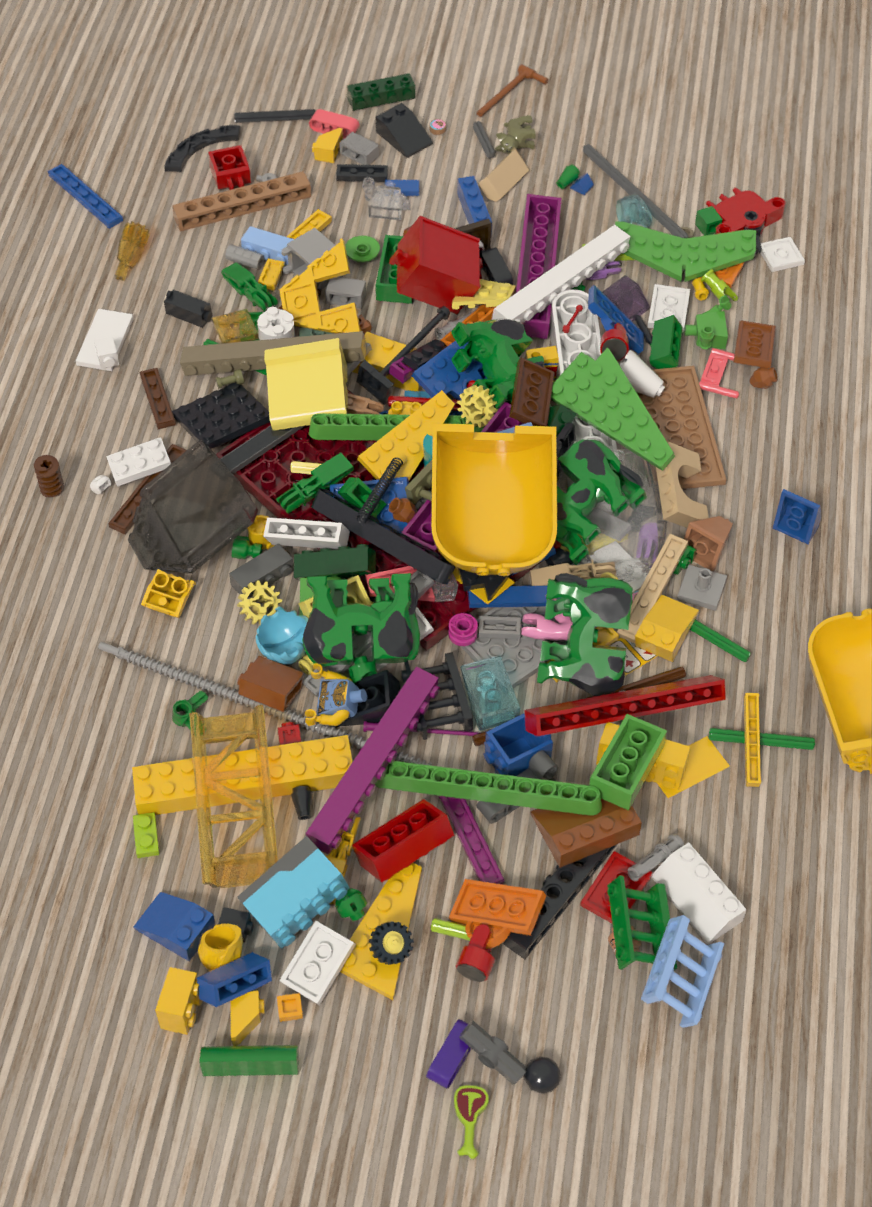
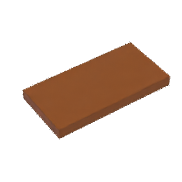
(754, 344)

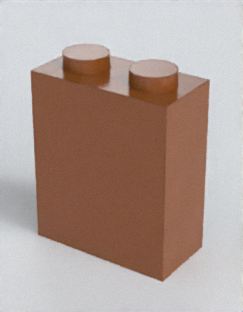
(270, 683)

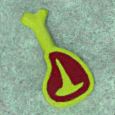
(468, 1105)

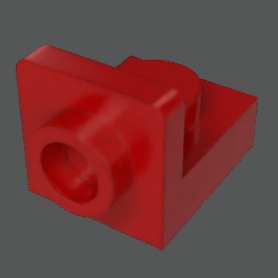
(289, 733)

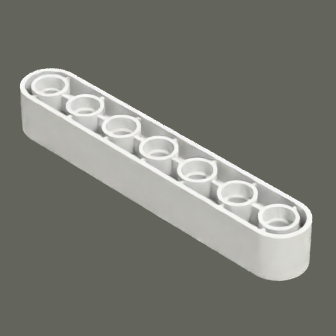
(582, 337)

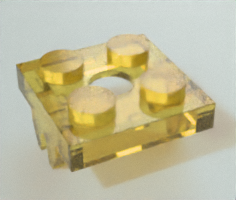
(228, 335)

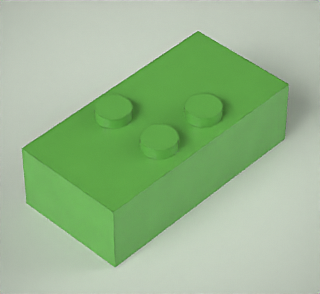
(628, 761)

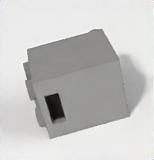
(304, 251)

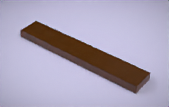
(124, 517)

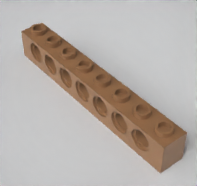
(241, 201)

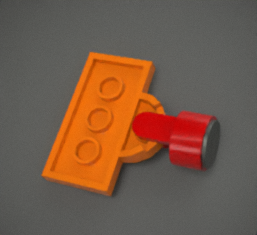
(489, 917)

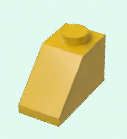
(328, 146)
(245, 1015)

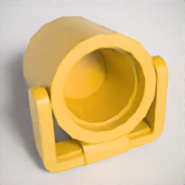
(256, 532)

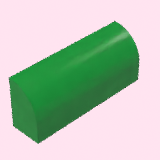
(249, 1060)

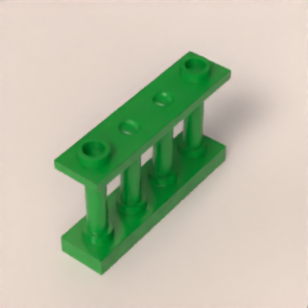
(657, 916)

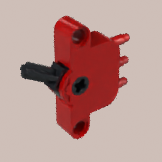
(747, 212)

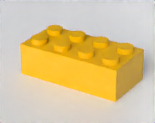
(669, 765)

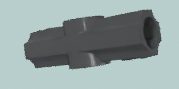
(493, 1052)

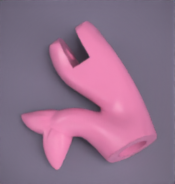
(546, 628)

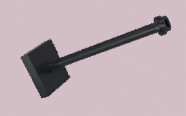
(375, 381)

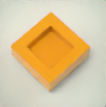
(289, 1007)

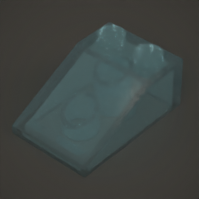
(490, 692)

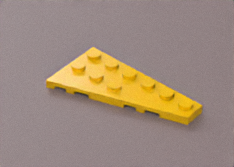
(407, 439)
(392, 904)

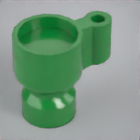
(242, 548)

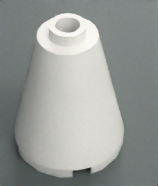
(641, 375)

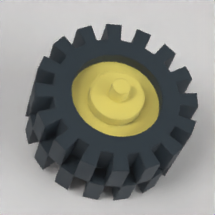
(391, 943)

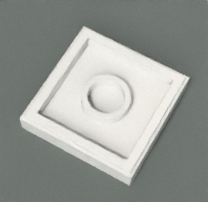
(781, 254)

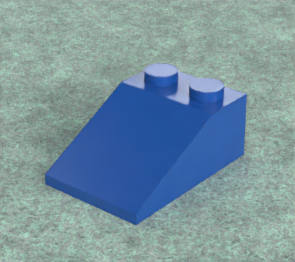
(797, 517)
(175, 924)

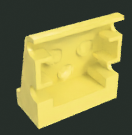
(305, 382)

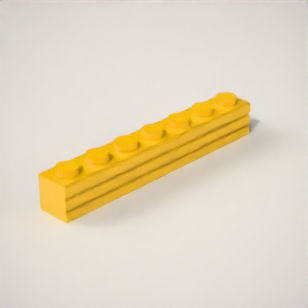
(752, 740)

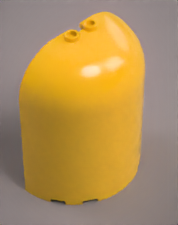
(494, 497)
(843, 674)

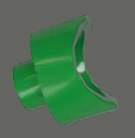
(361, 669)
(352, 906)

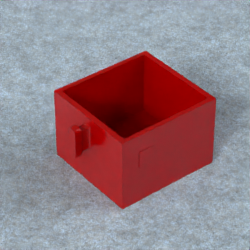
(437, 264)

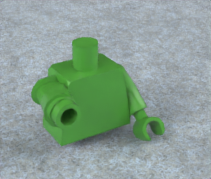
(710, 326)

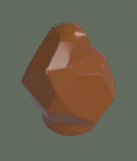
(763, 377)
(402, 509)

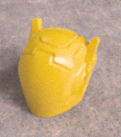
(220, 946)

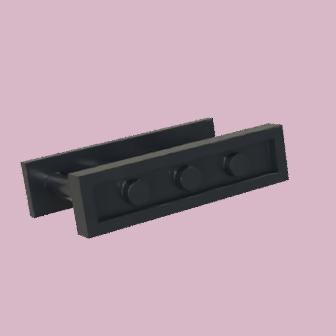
(457, 700)

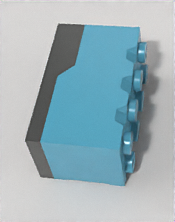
(294, 892)

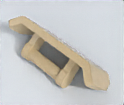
(504, 176)

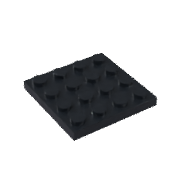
(222, 415)

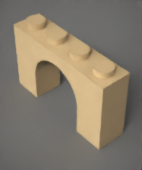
(674, 502)

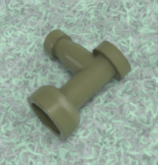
(237, 377)

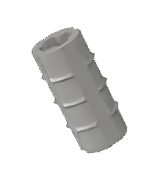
(244, 256)

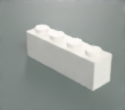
(306, 533)

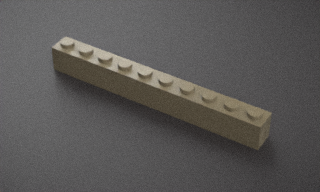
(250, 354)

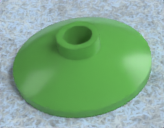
(362, 248)

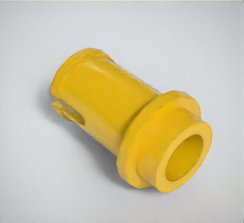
(701, 292)

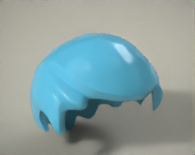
(281, 636)

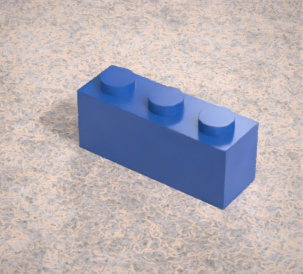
(234, 979)

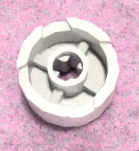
(275, 324)

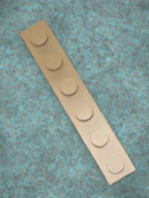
(654, 584)

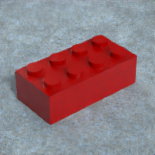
(403, 840)

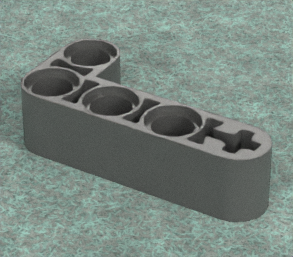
(540, 767)

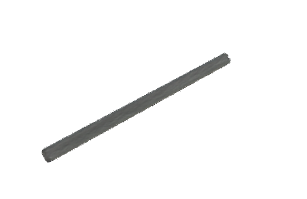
(631, 189)

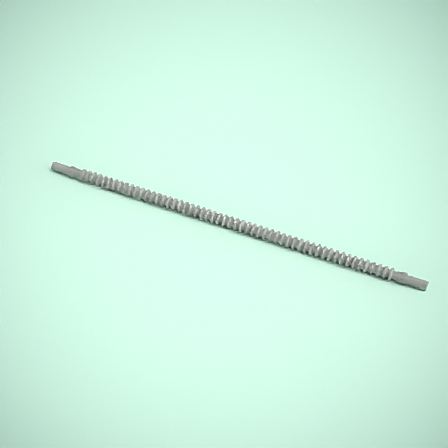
(121, 653)

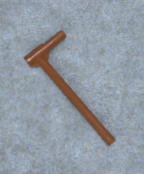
(524, 72)

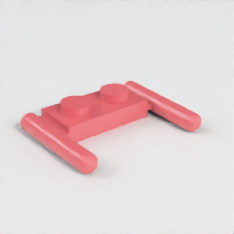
(714, 372)

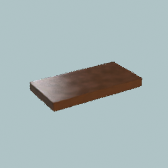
(531, 393)

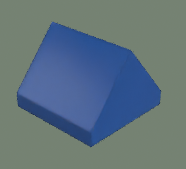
(582, 184)

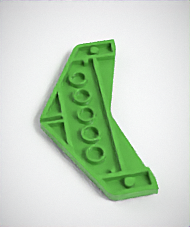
(694, 255)

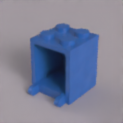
(512, 747)

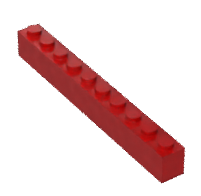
(615, 706)

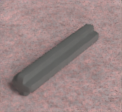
(484, 139)

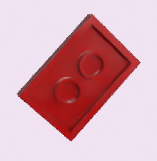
(597, 898)

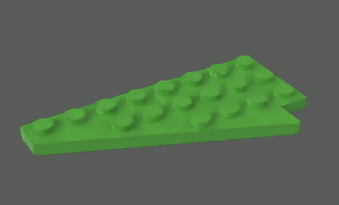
(609, 403)

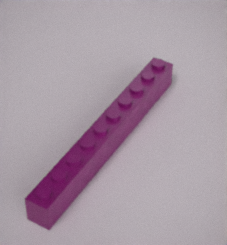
(372, 761)

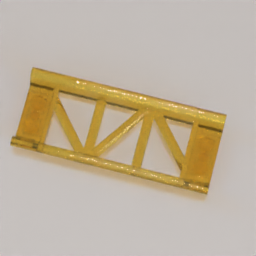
(232, 869)

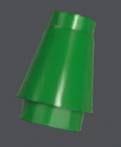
(568, 176)

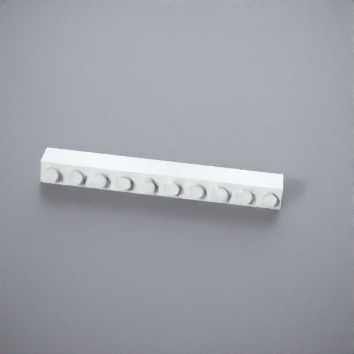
(564, 276)

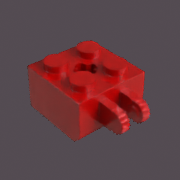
(229, 167)

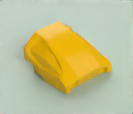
(167, 593)

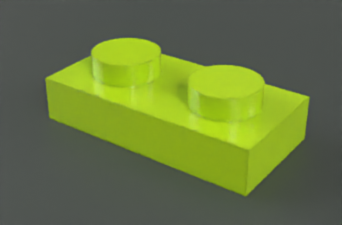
(146, 835)

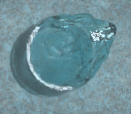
(633, 209)

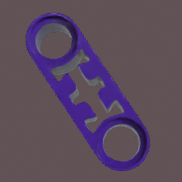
(450, 1057)

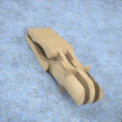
(540, 576)

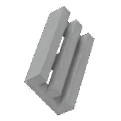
(499, 630)

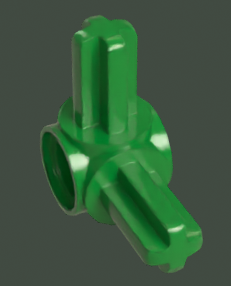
(187, 706)

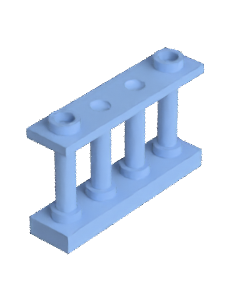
(663, 971)

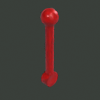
(566, 328)

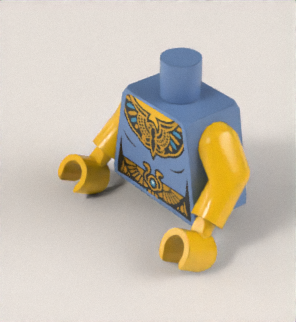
(336, 699)

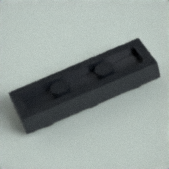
(355, 172)
(423, 354)

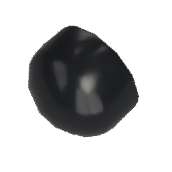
(542, 1075)

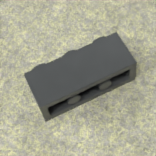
(264, 568)

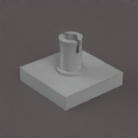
(702, 587)

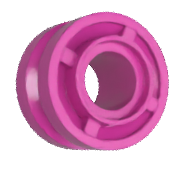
(463, 637)

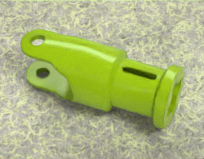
(718, 286)

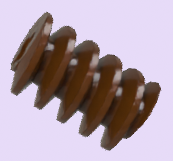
(48, 475)

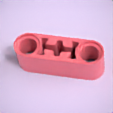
(326, 121)

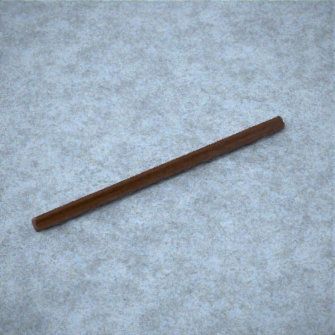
(662, 678)

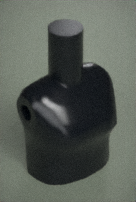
(561, 557)

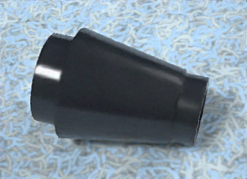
(302, 801)

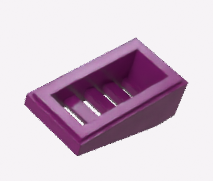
(400, 374)

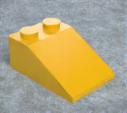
(665, 627)

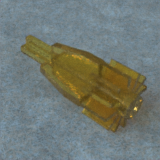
(130, 247)

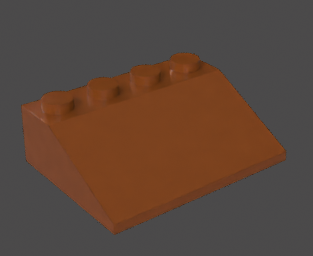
(580, 835)

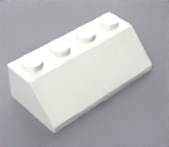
(699, 893)

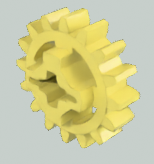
(477, 406)
(259, 593)

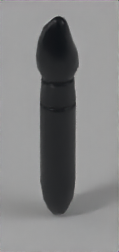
(642, 326)

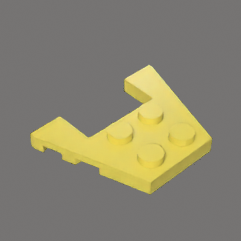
(490, 293)

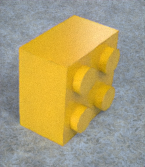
(178, 1001)

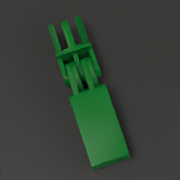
(245, 284)
(322, 477)

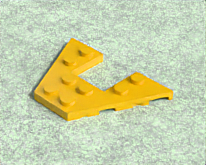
(302, 299)

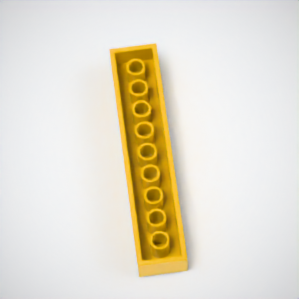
(312, 763)

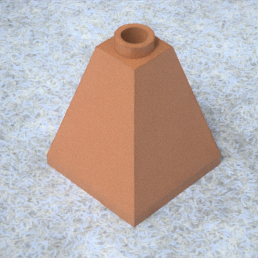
(708, 539)

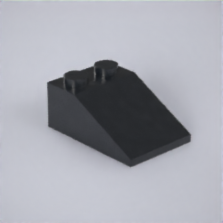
(402, 130)
(381, 692)

